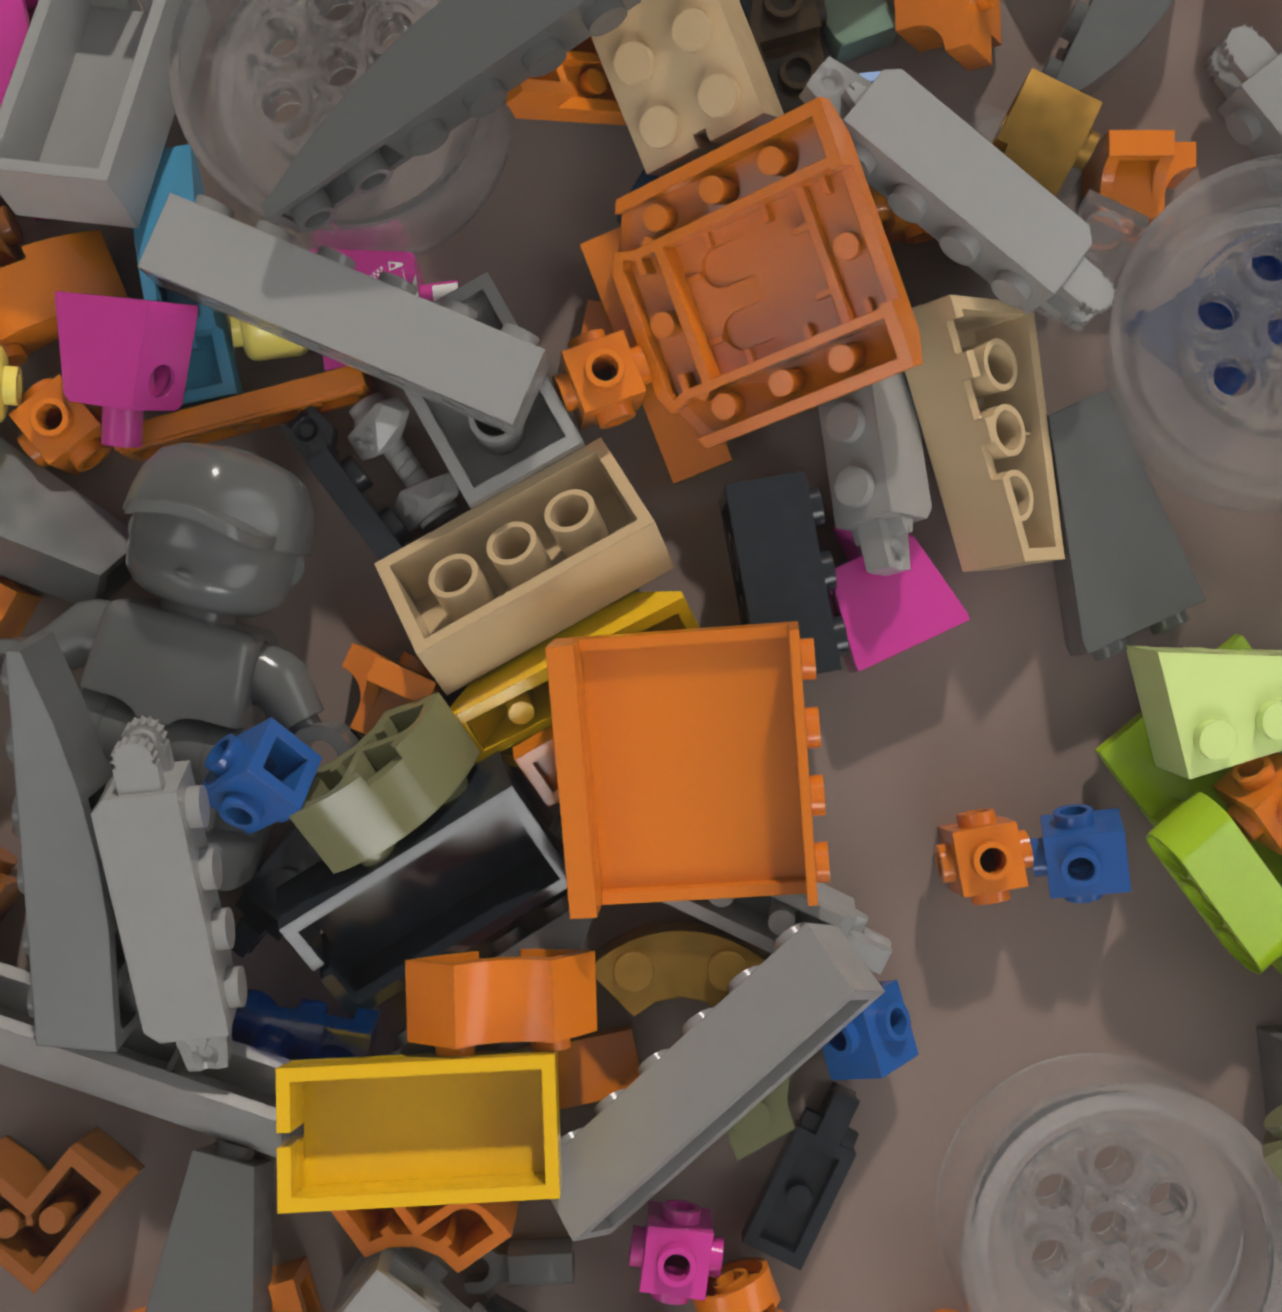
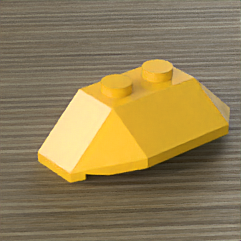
(515, 697)

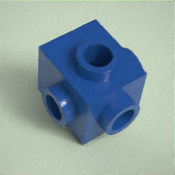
(259, 776)
(1082, 853)
(873, 1041)

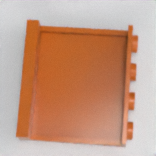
(686, 765)

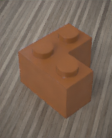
(54, 1210)

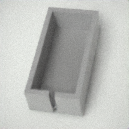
(88, 111)

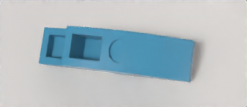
(212, 361)

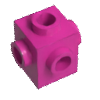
(670, 1230)

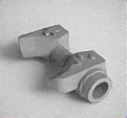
(378, 432)

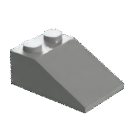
(484, 457)

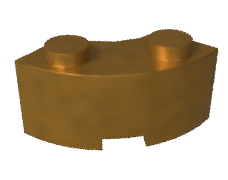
(1048, 129)
(673, 962)

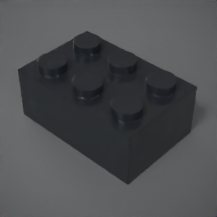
(779, 562)

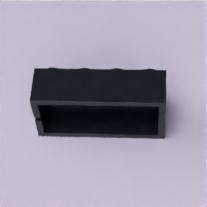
(435, 894)

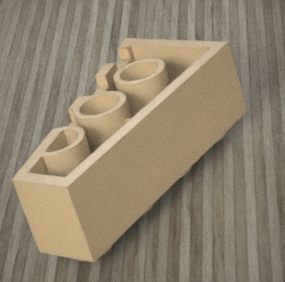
(987, 431)

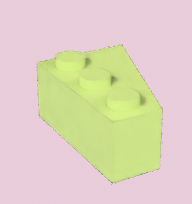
(1208, 705)

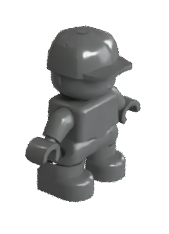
(216, 543)

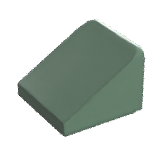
(857, 28)

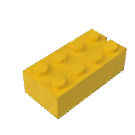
(418, 1130)

